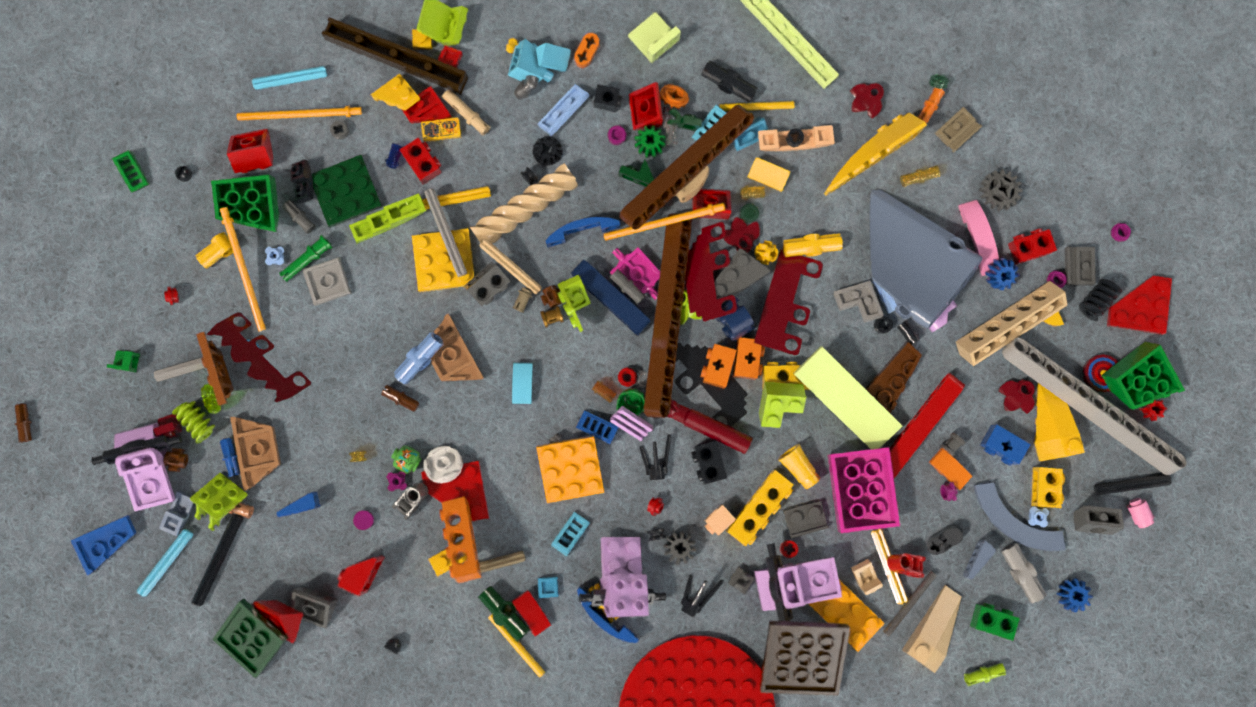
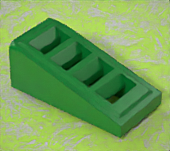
(121, 168)

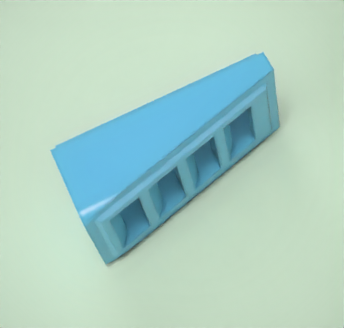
(715, 111)
(560, 547)

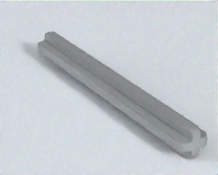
(445, 232)

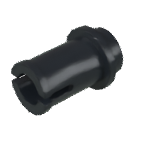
(908, 332)

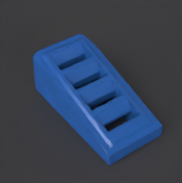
(614, 428)
(303, 504)

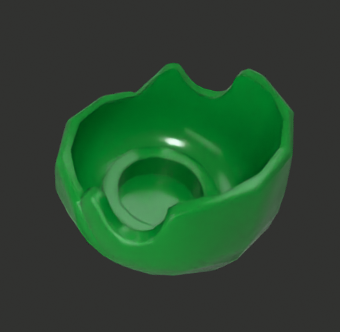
(632, 400)

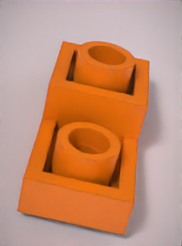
(950, 468)

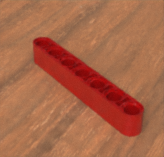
(924, 421)

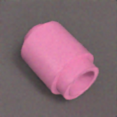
(1140, 512)

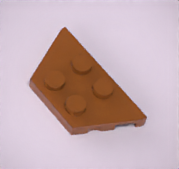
(216, 367)

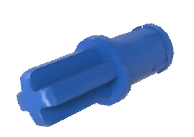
(230, 457)

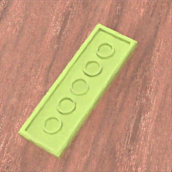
(847, 399)

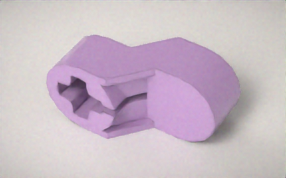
(942, 320)

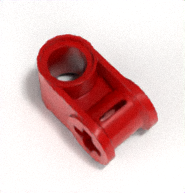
(907, 564)

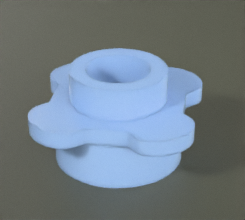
(279, 259)
(1034, 512)

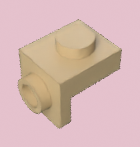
(866, 577)

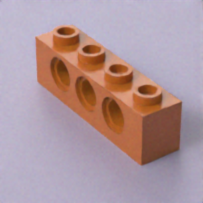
(470, 568)

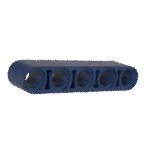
(611, 297)

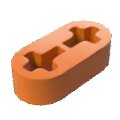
(590, 53)

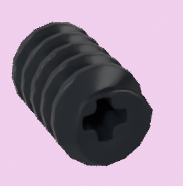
(1099, 298)

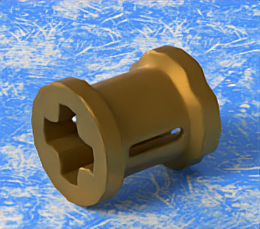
(552, 316)

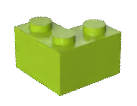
(780, 398)

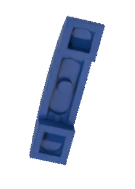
(606, 224)
(622, 634)

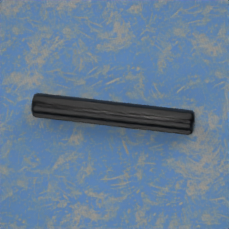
(1132, 484)

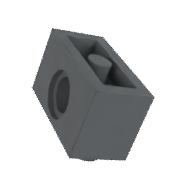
(1098, 520)

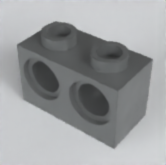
(483, 279)

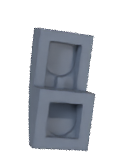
(178, 514)

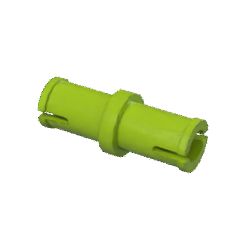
(984, 674)

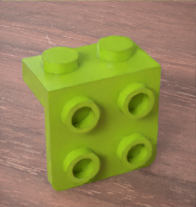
(442, 22)
(575, 297)

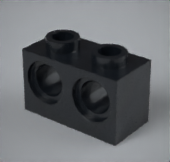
(714, 461)

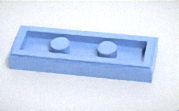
(563, 110)

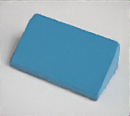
(750, 135)

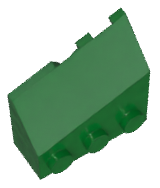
(249, 201)
(1143, 376)

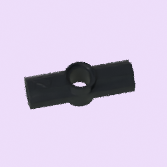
(729, 81)

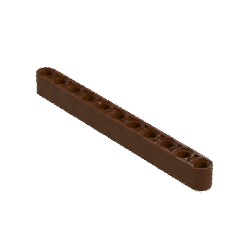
(667, 319)

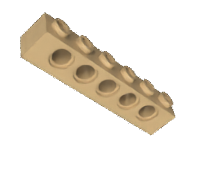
(1011, 323)

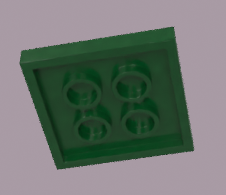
(345, 191)
(249, 638)

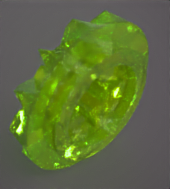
(209, 399)

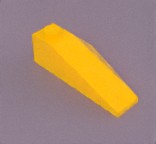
(1055, 428)

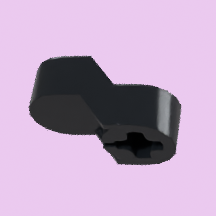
(937, 543)

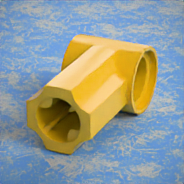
(219, 248)

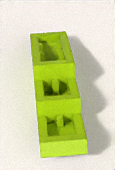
(388, 218)

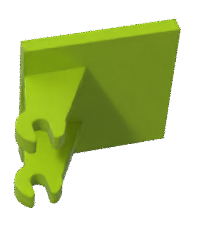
(217, 499)

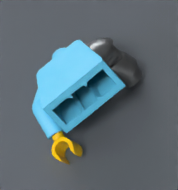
(525, 67)

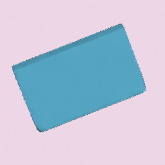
(553, 56)

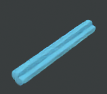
(289, 77)
(165, 562)

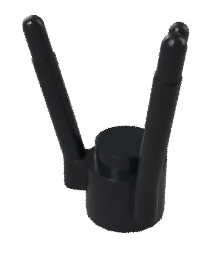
(656, 471)
(691, 606)

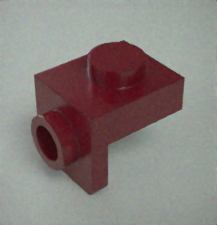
(168, 426)

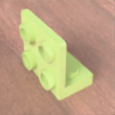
(654, 37)

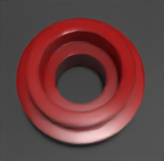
(171, 295)
(627, 371)
(655, 506)

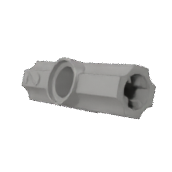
(1023, 573)

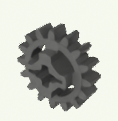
(1004, 182)

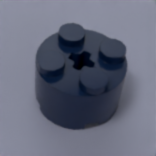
(737, 323)

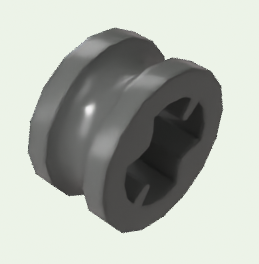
(340, 136)

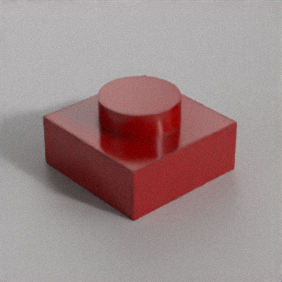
(450, 56)

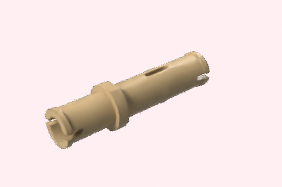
(471, 116)

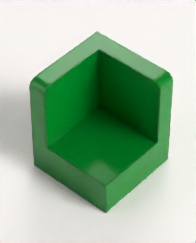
(125, 361)

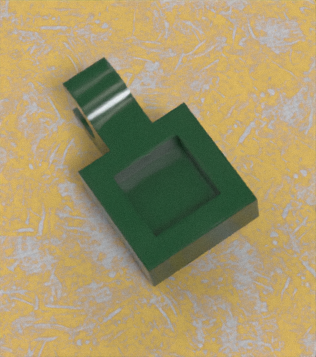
(686, 122)

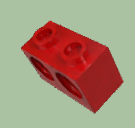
(418, 162)
(1033, 249)

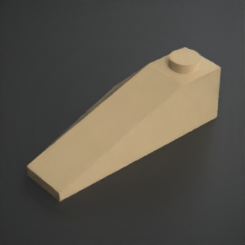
(933, 634)

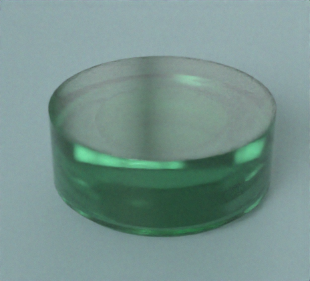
(938, 81)
(749, 213)

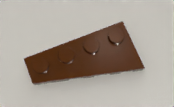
(892, 378)

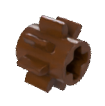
(550, 296)
(176, 459)

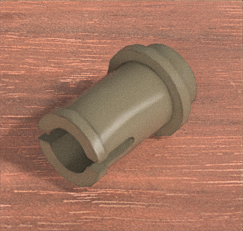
(522, 299)

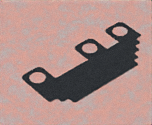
(729, 399)

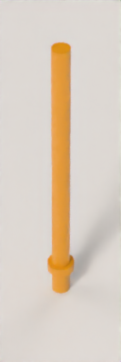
(348, 111)
(711, 209)
(227, 220)

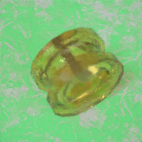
(358, 456)

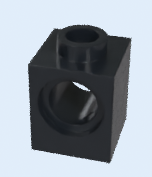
(603, 91)

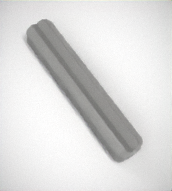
(179, 369)

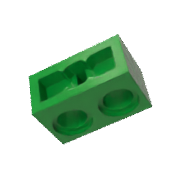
(993, 624)

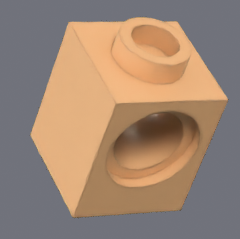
(719, 520)

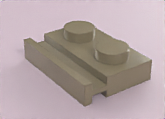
(958, 129)

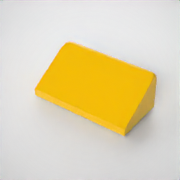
(768, 174)

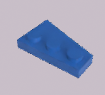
(102, 542)

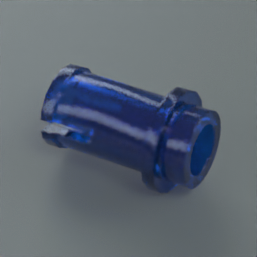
(394, 156)

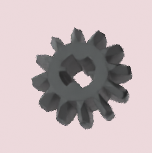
(685, 543)

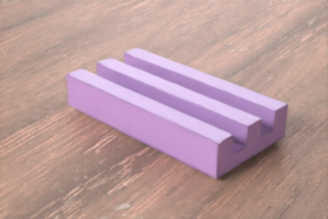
(629, 425)

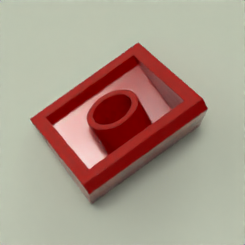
(646, 107)
(714, 197)
(281, 616)

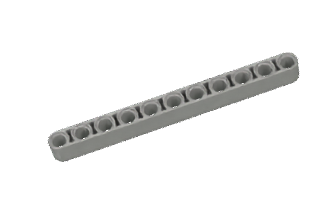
(1094, 406)

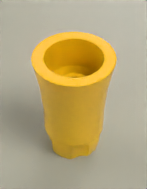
(799, 466)

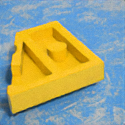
(396, 93)

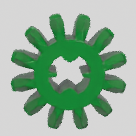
(641, 141)

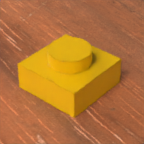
(420, 41)

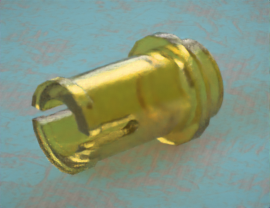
(752, 192)

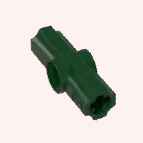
(498, 607)

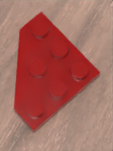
(1143, 307)
(467, 485)

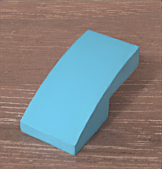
(522, 383)

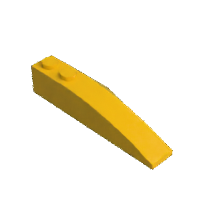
(878, 147)

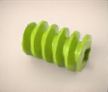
(193, 421)

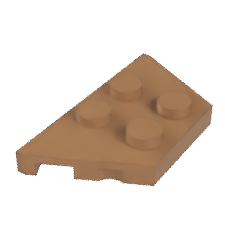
(454, 359)
(255, 450)

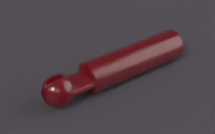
(710, 427)

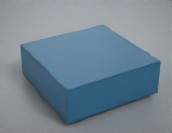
(548, 587)

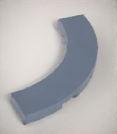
(1012, 527)

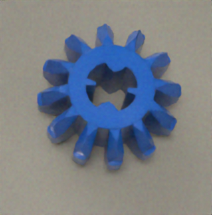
(1009, 273)
(1067, 595)

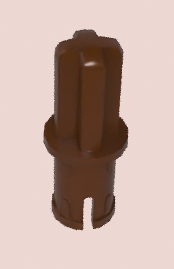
(400, 398)
(23, 423)

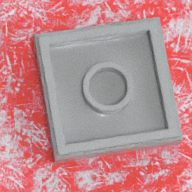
(326, 281)

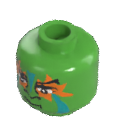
(406, 459)

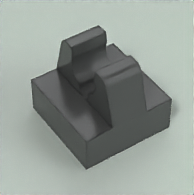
(741, 580)

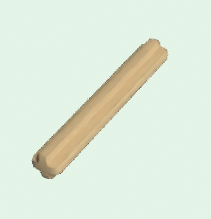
(510, 266)

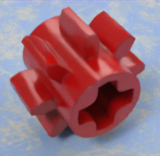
(1159, 410)

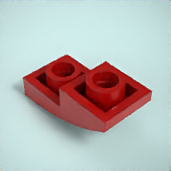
(531, 613)

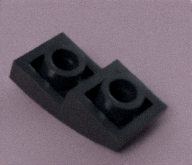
(302, 176)

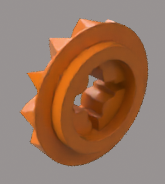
(681, 96)

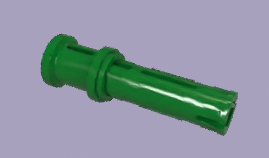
(313, 252)

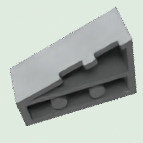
(739, 275)

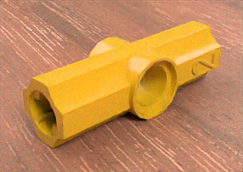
(812, 245)

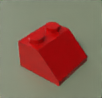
(250, 151)
(360, 576)

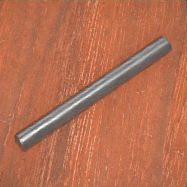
(910, 603)

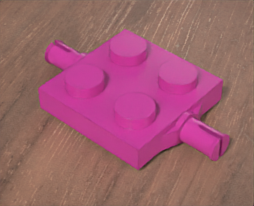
(639, 269)

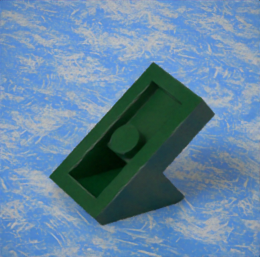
(630, 173)

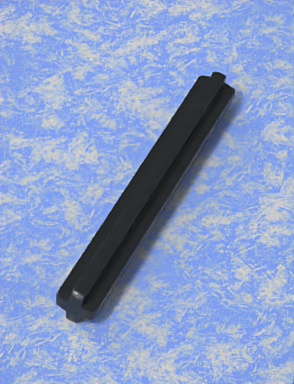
(217, 560)

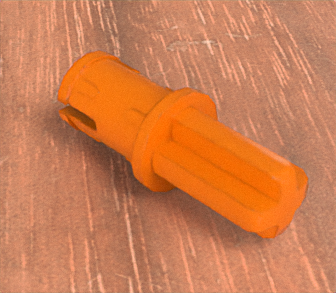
(931, 104)

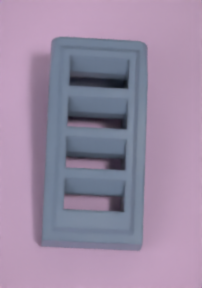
(980, 556)

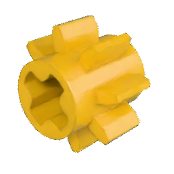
(766, 252)

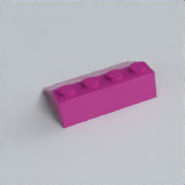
(863, 490)

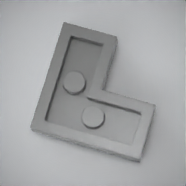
(861, 296)

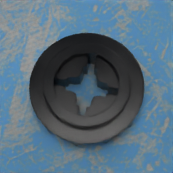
(546, 159)

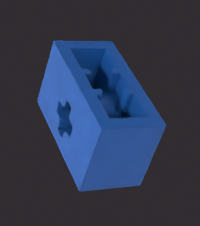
(1015, 446)

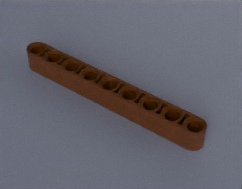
(686, 167)

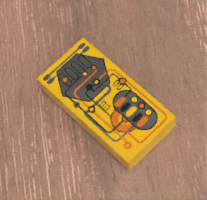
(441, 129)

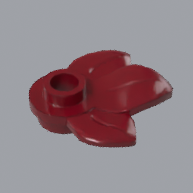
(865, 100)
(741, 232)
(1015, 397)

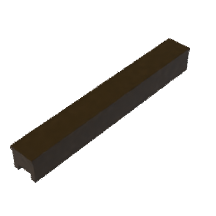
(395, 55)

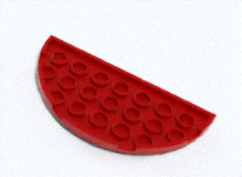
(695, 674)

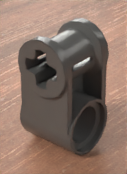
(409, 502)

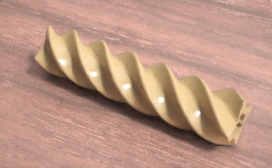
(521, 207)

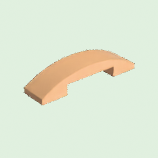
(813, 138)

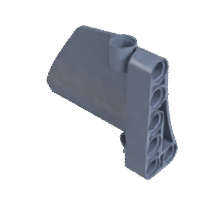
(916, 259)

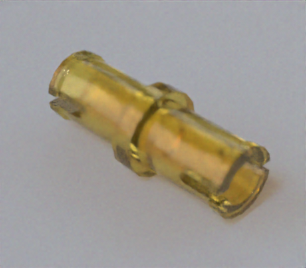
(920, 176)

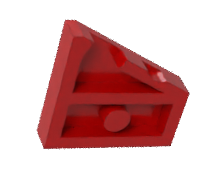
(427, 108)

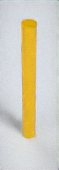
(760, 105)
(520, 649)

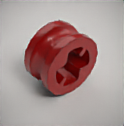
(793, 553)

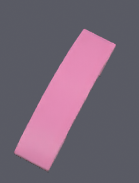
(980, 233)

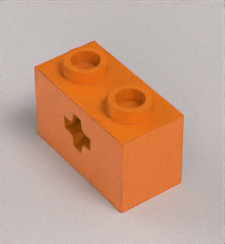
(725, 357)
(741, 367)

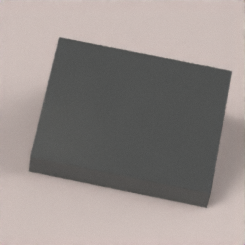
(314, 605)

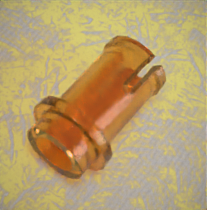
(603, 391)

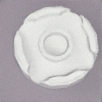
(443, 464)

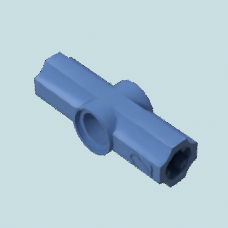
(418, 358)

